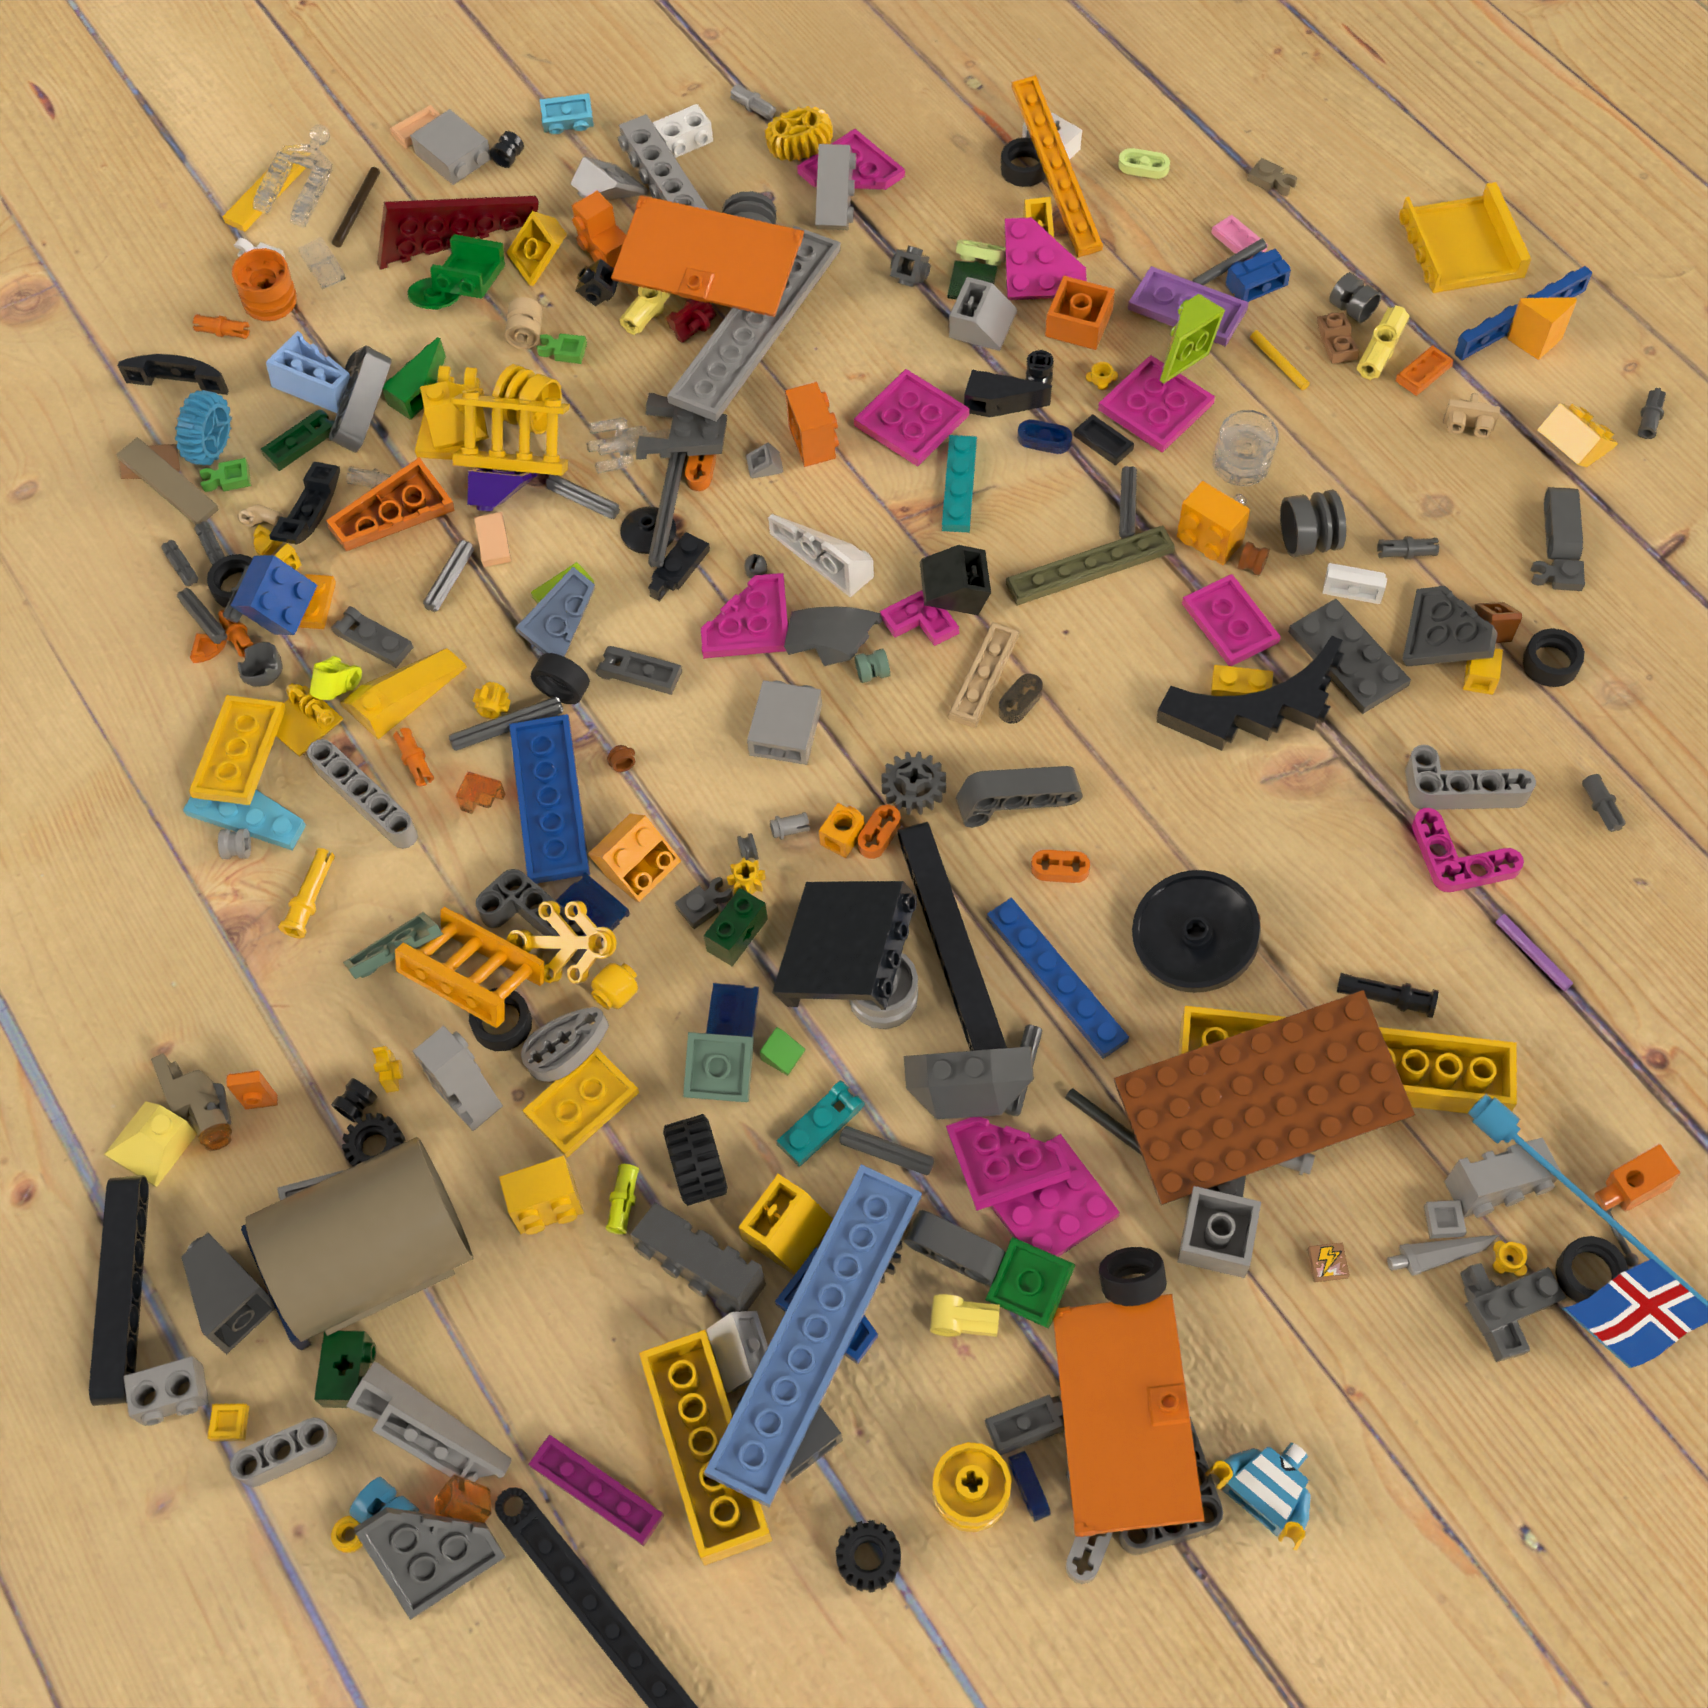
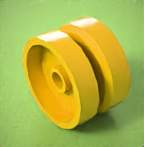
(971, 1465)

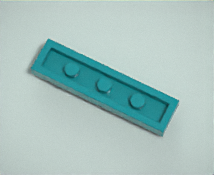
(959, 483)

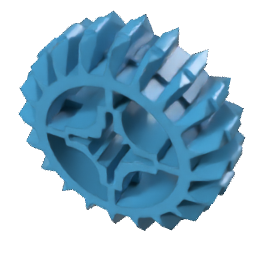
(203, 427)

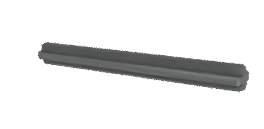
(666, 509)

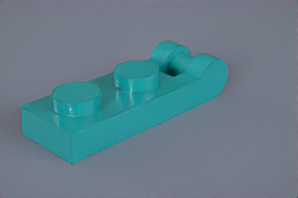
(819, 1124)

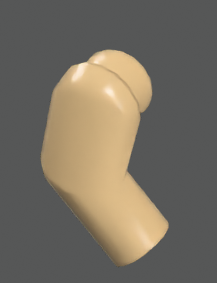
(258, 514)

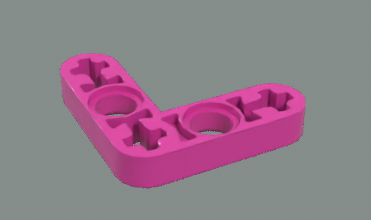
(1453, 864)

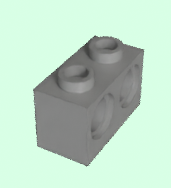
(166, 1382)

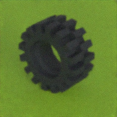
(365, 1129)
(861, 1534)

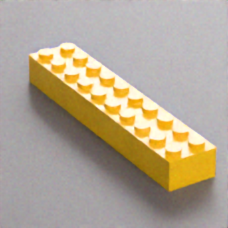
(1433, 1067)

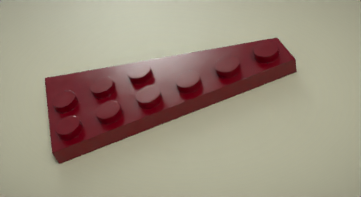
(429, 224)

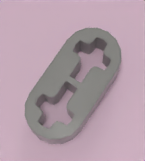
(1095, 1559)

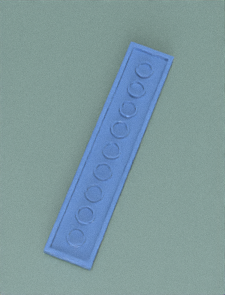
(813, 1336)

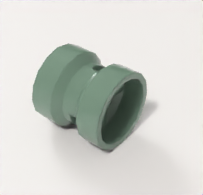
(872, 665)

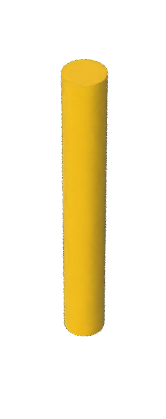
(1279, 360)

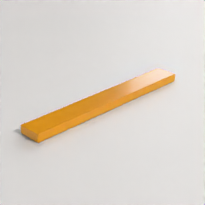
(1057, 166)

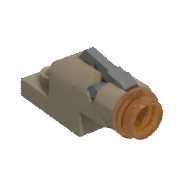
(196, 1101)

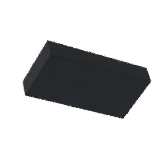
(1104, 439)

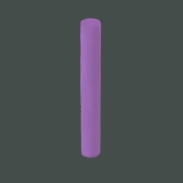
(1534, 952)

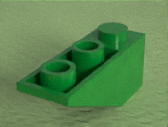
(403, 389)

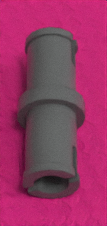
(1408, 547)

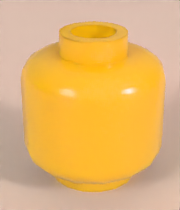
(614, 986)

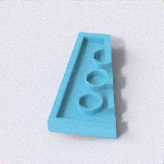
(262, 818)

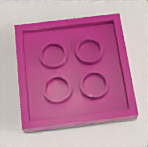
(1154, 409)
(911, 417)
(1060, 1213)

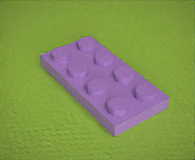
(1163, 293)

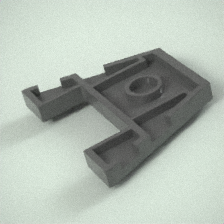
(687, 434)

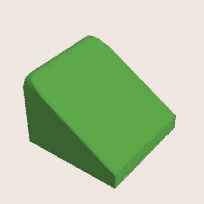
(781, 1051)

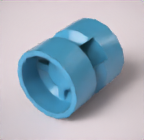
(376, 1497)

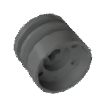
(751, 206)
(1313, 523)

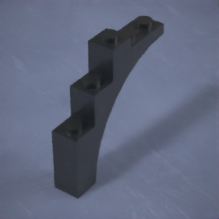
(1218, 718)

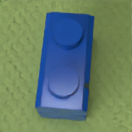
(1258, 275)

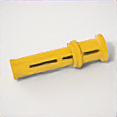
(303, 904)

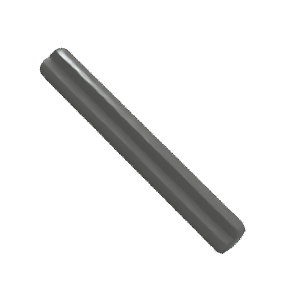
(501, 724)

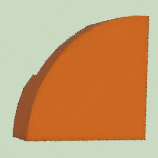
(205, 648)

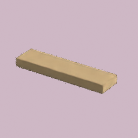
(983, 675)

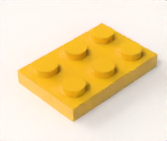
(580, 1103)

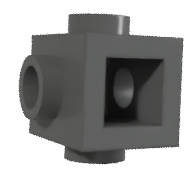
(902, 263)

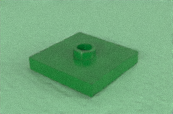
(1030, 1282)

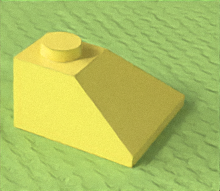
(151, 1142)

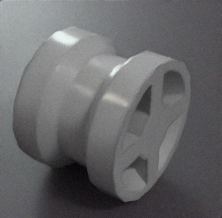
(234, 844)

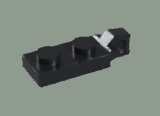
(678, 565)

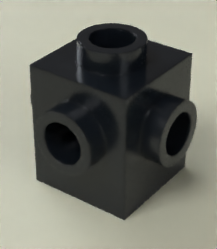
(596, 282)

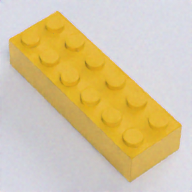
(693, 1421)

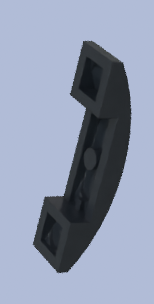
(145, 368)
(310, 507)

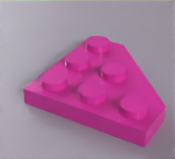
(873, 166)
(1036, 261)
(749, 621)
(1004, 1161)

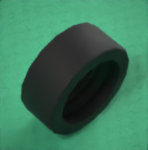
(1019, 175)
(221, 571)
(1562, 641)
(560, 678)
(509, 1039)
(1593, 1245)
(1132, 1290)

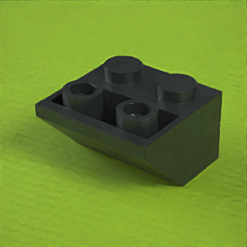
(956, 579)

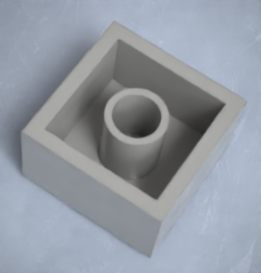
(1219, 1232)

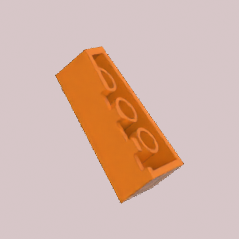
(391, 507)

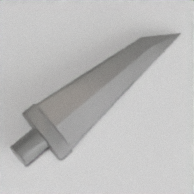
(1430, 1255)

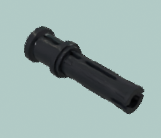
(1402, 996)

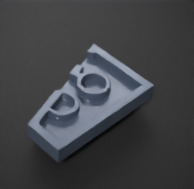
(558, 614)

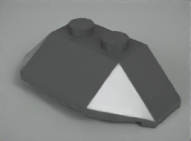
(969, 1081)

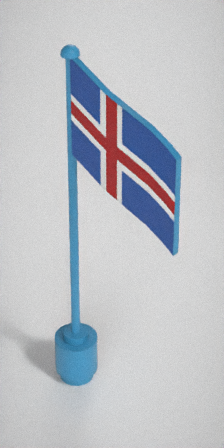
(1638, 1309)

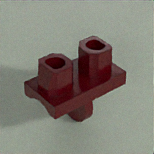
(690, 319)

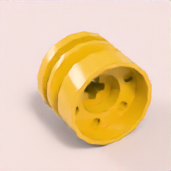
(524, 384)

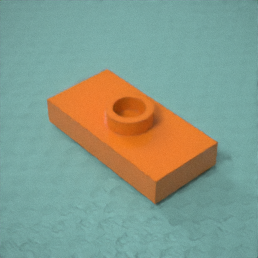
(1424, 370)
(252, 1090)

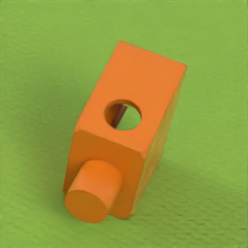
(1648, 1174)

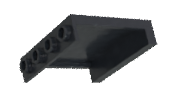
(846, 942)

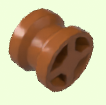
(1253, 558)

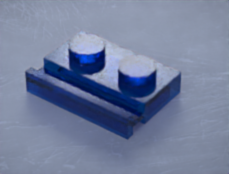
(601, 906)
(733, 1010)

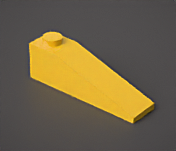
(394, 696)

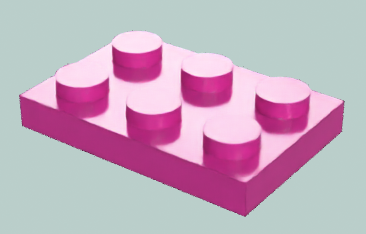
(1231, 620)

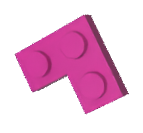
(912, 613)

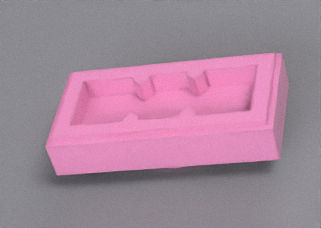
(1235, 234)

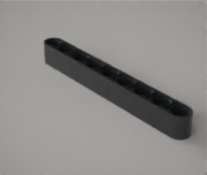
(950, 938)

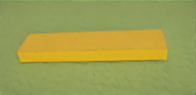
(242, 214)

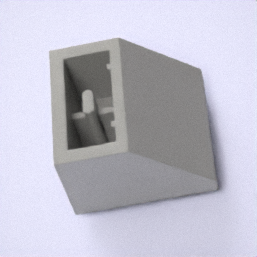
(981, 315)

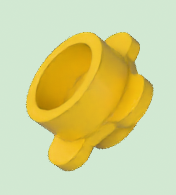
(1101, 375)
(1516, 1251)

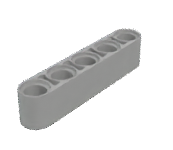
(370, 802)

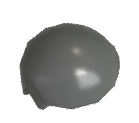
(261, 665)

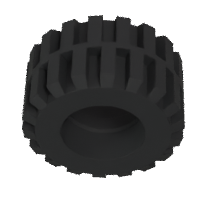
(695, 1159)

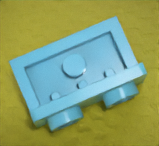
(566, 113)

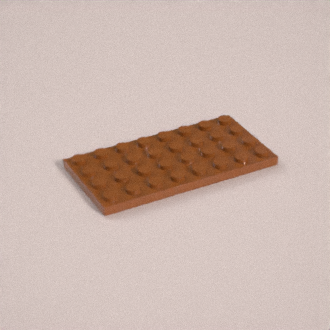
(1263, 1097)

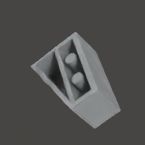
(835, 187)
(457, 1077)
(1500, 1178)

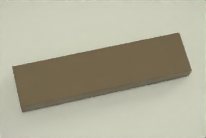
(167, 481)

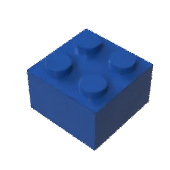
(274, 595)

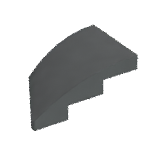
(831, 631)

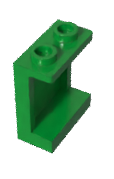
(470, 267)

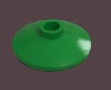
(423, 296)

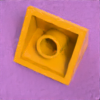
(1540, 323)

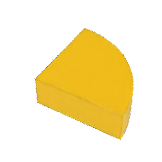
(262, 541)

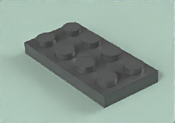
(1366, 670)

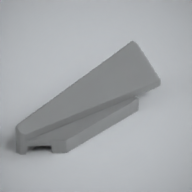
(424, 1427)

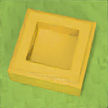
(228, 1422)

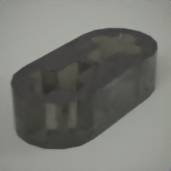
(1025, 702)

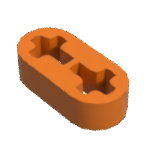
(705, 466)
(884, 834)
(1060, 866)

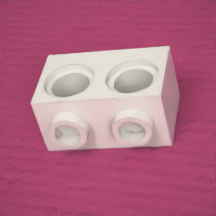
(685, 130)

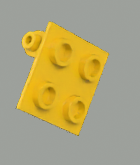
(305, 719)

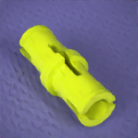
(622, 1199)

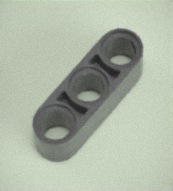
(1563, 523)
(954, 1247)

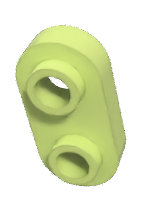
(1144, 163)
(971, 250)

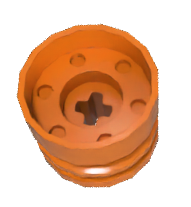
(264, 284)

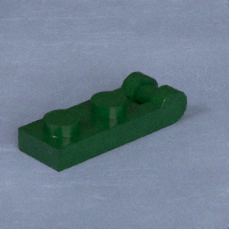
(298, 440)

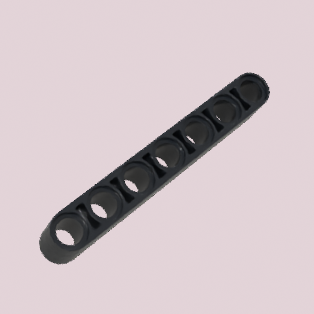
(119, 1289)

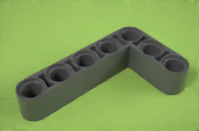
(1158, 1537)

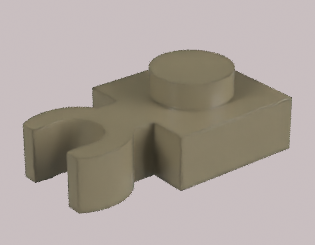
(1269, 175)

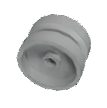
(900, 1004)

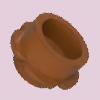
(621, 758)

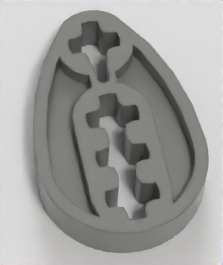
(567, 1057)

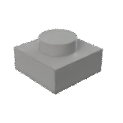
(1445, 1219)

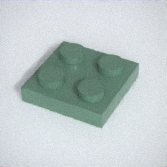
(718, 1067)

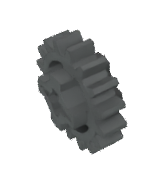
(917, 780)

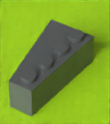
(698, 1260)

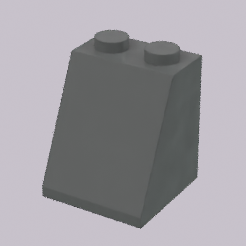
(223, 1294)

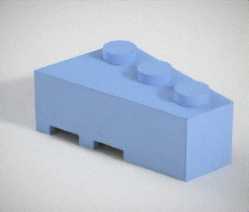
(307, 374)

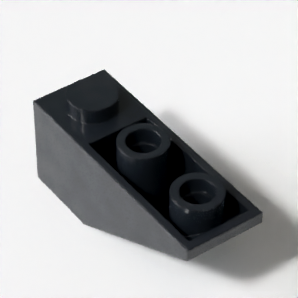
(1000, 395)

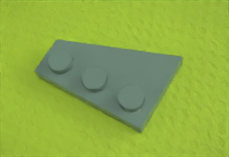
(413, 933)

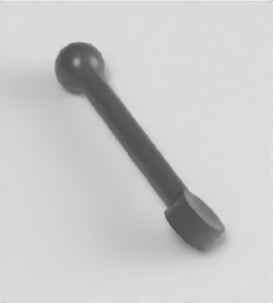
(1631, 1259)

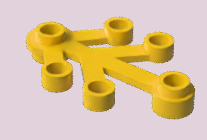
(568, 941)

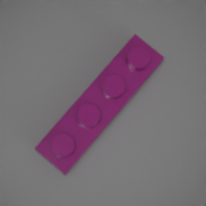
(596, 1490)

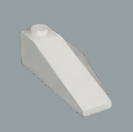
(831, 557)

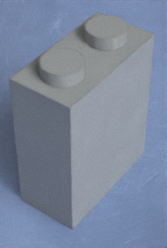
(451, 146)
(784, 722)

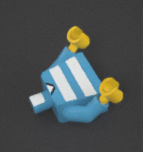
(1269, 1488)

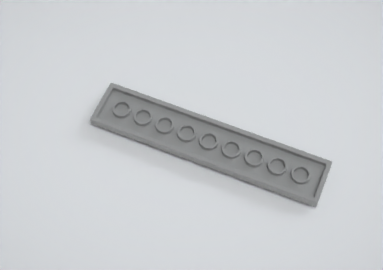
(747, 336)

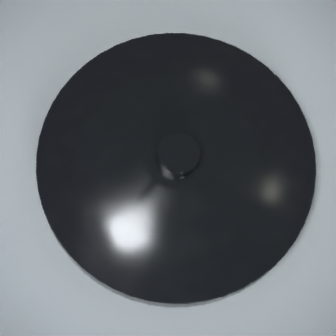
(1196, 931)

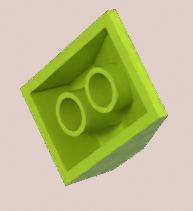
(1191, 335)

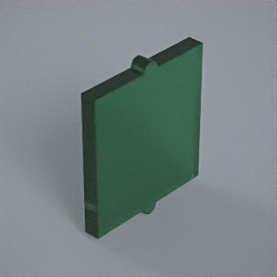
(969, 269)

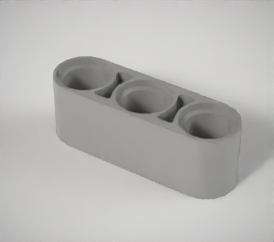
(267, 1449)

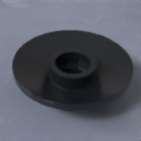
(637, 535)

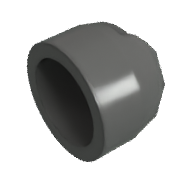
(760, 567)

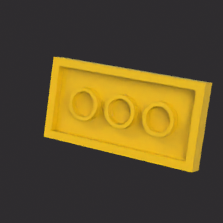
(237, 750)

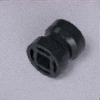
(507, 148)
(1040, 366)
(354, 1100)

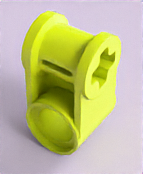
(333, 678)

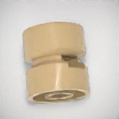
(523, 323)

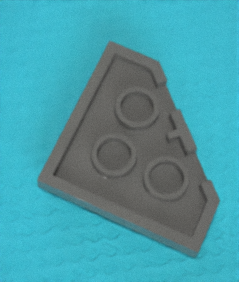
(1446, 630)
(426, 1554)

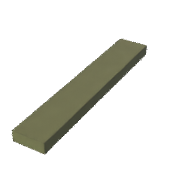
(1090, 565)

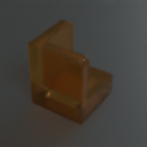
(478, 791)
(463, 1500)

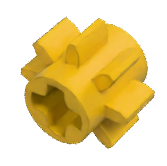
(491, 700)
(746, 869)

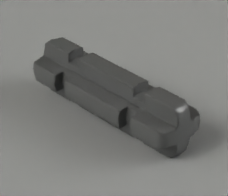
(209, 542)
(179, 563)

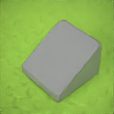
(764, 461)

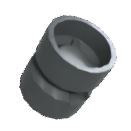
(1355, 297)

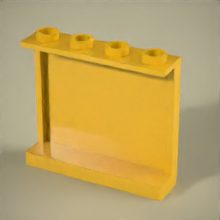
(1466, 241)

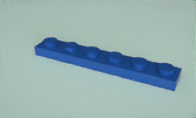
(1497, 327)
(1057, 978)

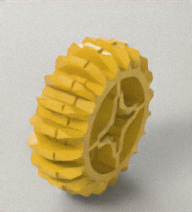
(798, 133)

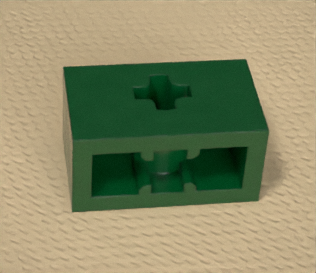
(736, 927)
(337, 1351)

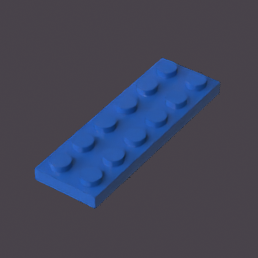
(549, 799)

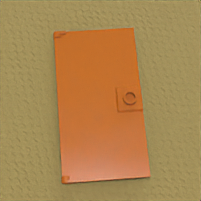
(707, 255)
(1126, 1417)

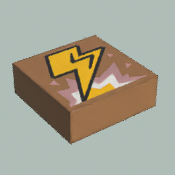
(1328, 1262)

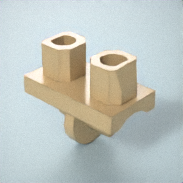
(1472, 415)

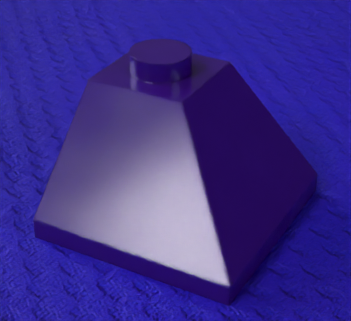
(493, 487)

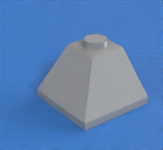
(607, 179)

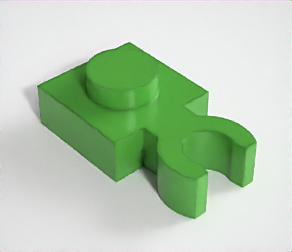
(565, 348)
(229, 476)

